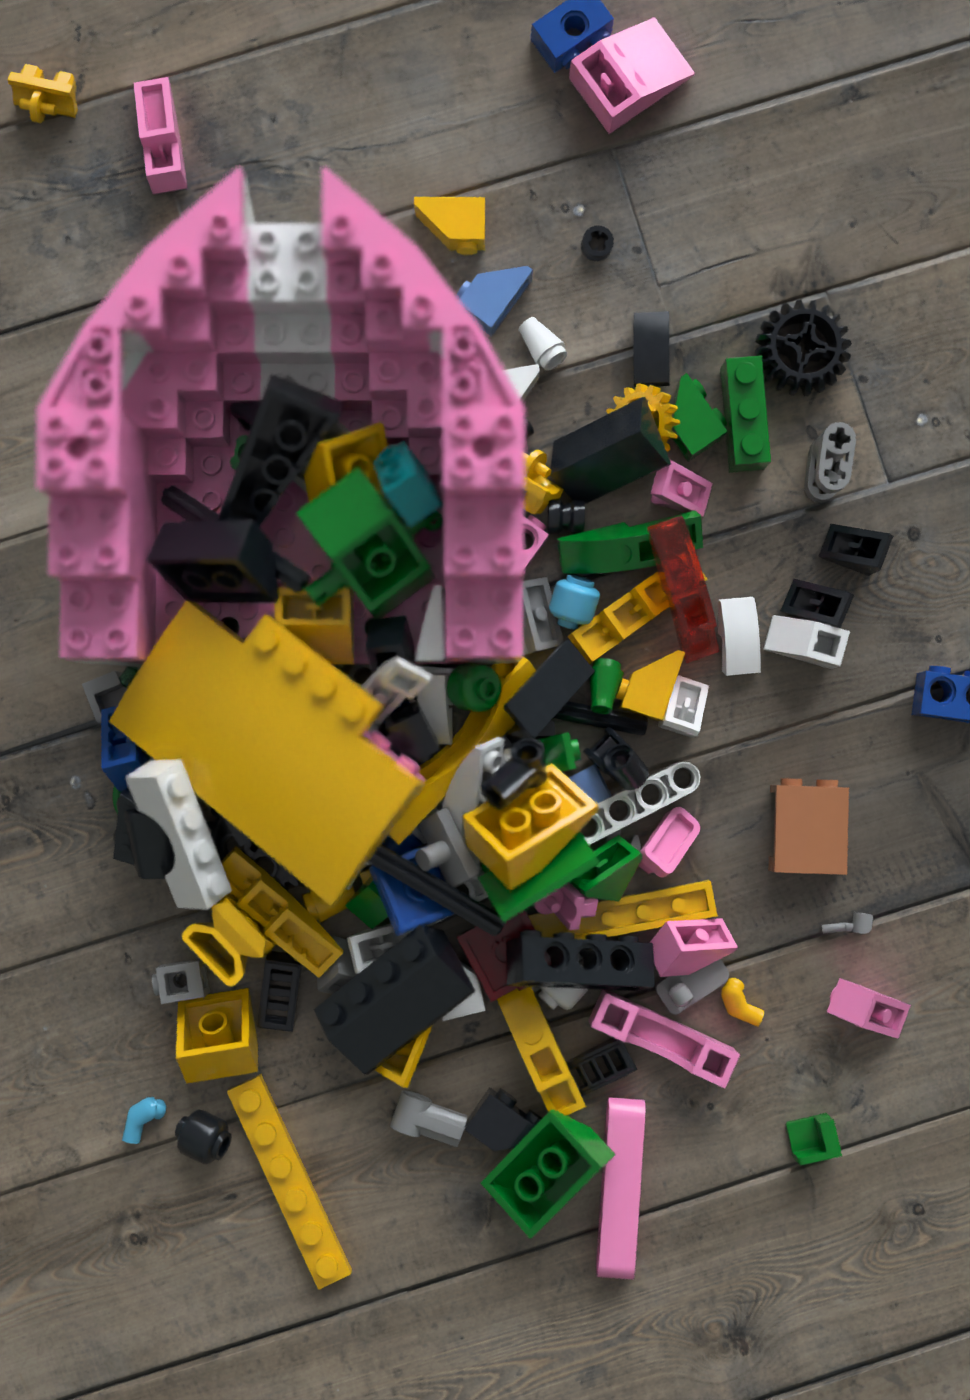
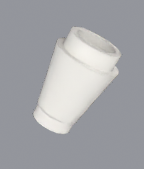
(543, 344)

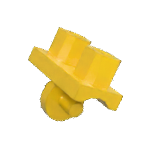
(42, 95)
(538, 487)

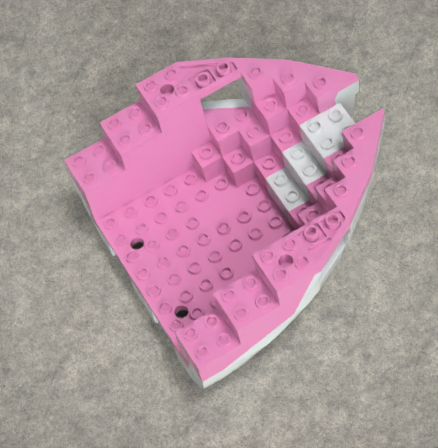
(205, 327)

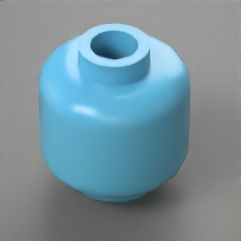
(574, 601)

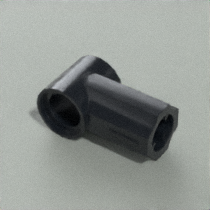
(522, 771)

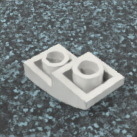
(739, 636)
(435, 705)

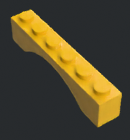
(476, 730)

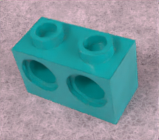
(406, 483)

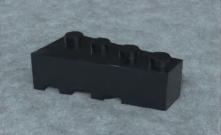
(278, 445)

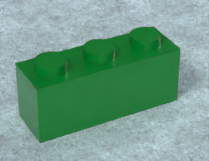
(745, 414)

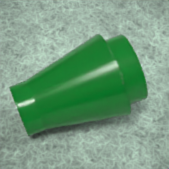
(604, 684)

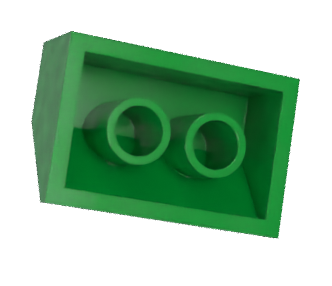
(568, 864)
(546, 1170)

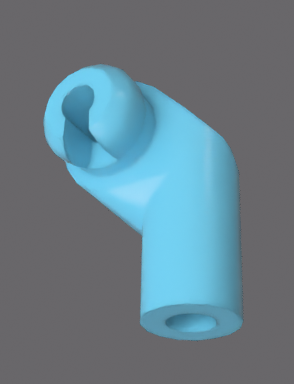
(141, 1114)

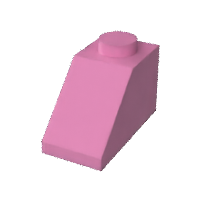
(690, 946)
(868, 1008)

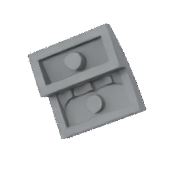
(539, 625)

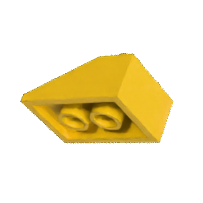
(530, 830)

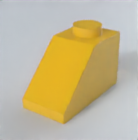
(454, 221)
(651, 687)

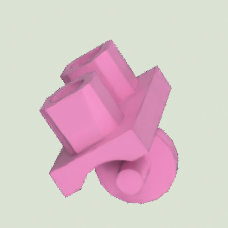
(568, 906)

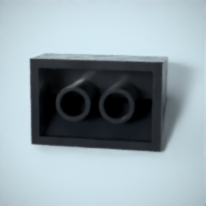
(216, 561)

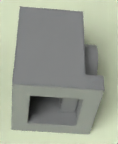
(165, 982)

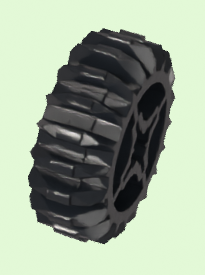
(832, 351)

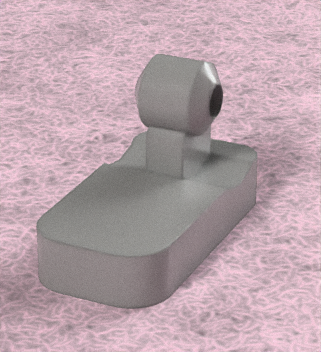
(685, 990)

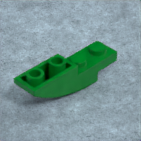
(617, 546)

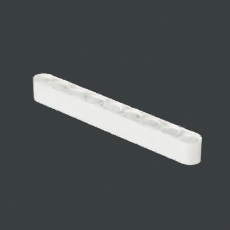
(636, 810)

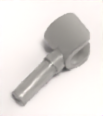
(861, 924)

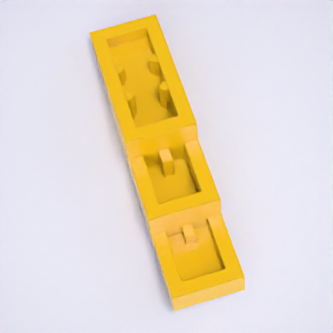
(621, 619)
(280, 913)

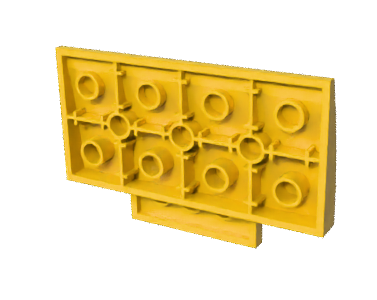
(270, 743)

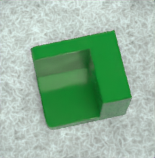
(813, 1139)

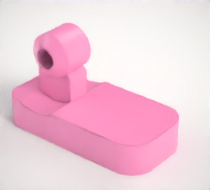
(669, 842)

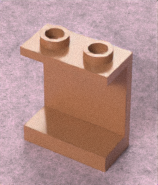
(810, 828)

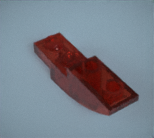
(685, 588)

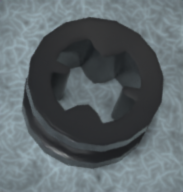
(598, 231)

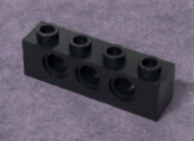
(529, 969)

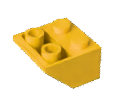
(323, 628)

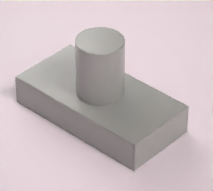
(445, 849)

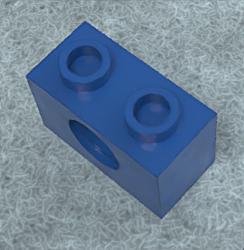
(556, 44)

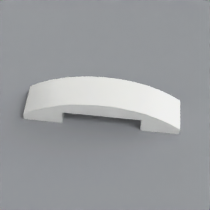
(393, 684)

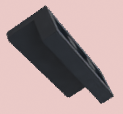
(546, 691)

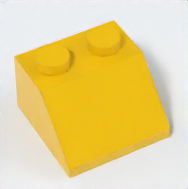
(216, 1036)

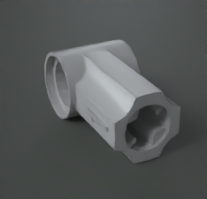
(418, 1116)

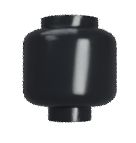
(203, 1137)

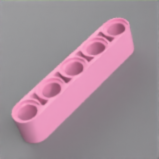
(621, 1189)

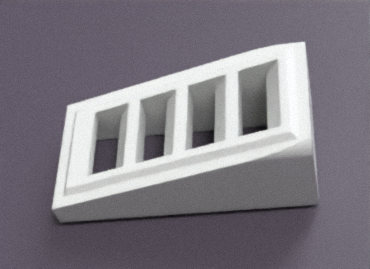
(432, 638)

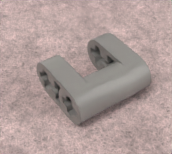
(826, 452)

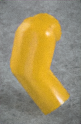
(736, 1004)

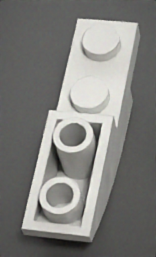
(465, 787)

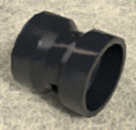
(567, 517)

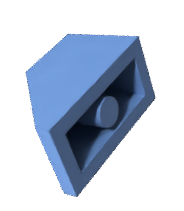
(494, 295)

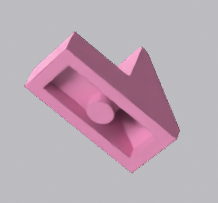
(680, 489)

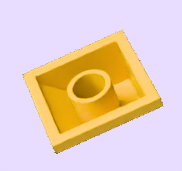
(342, 455)

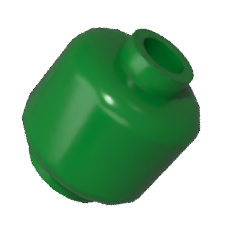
(474, 687)

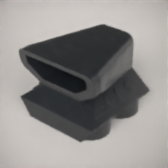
(141, 840)

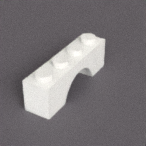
(167, 796)

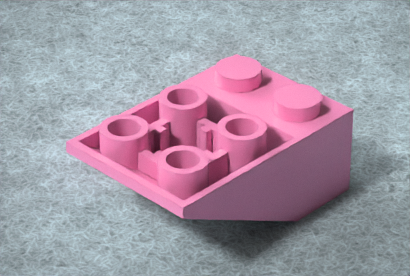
(628, 73)

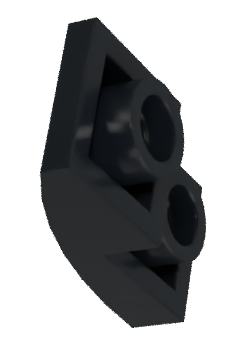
(652, 348)

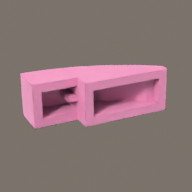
(159, 135)

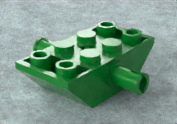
(367, 546)

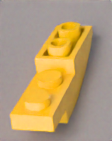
(540, 1051)

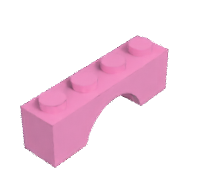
(665, 1037)

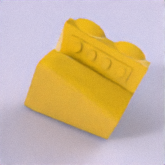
(228, 940)

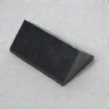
(609, 453)

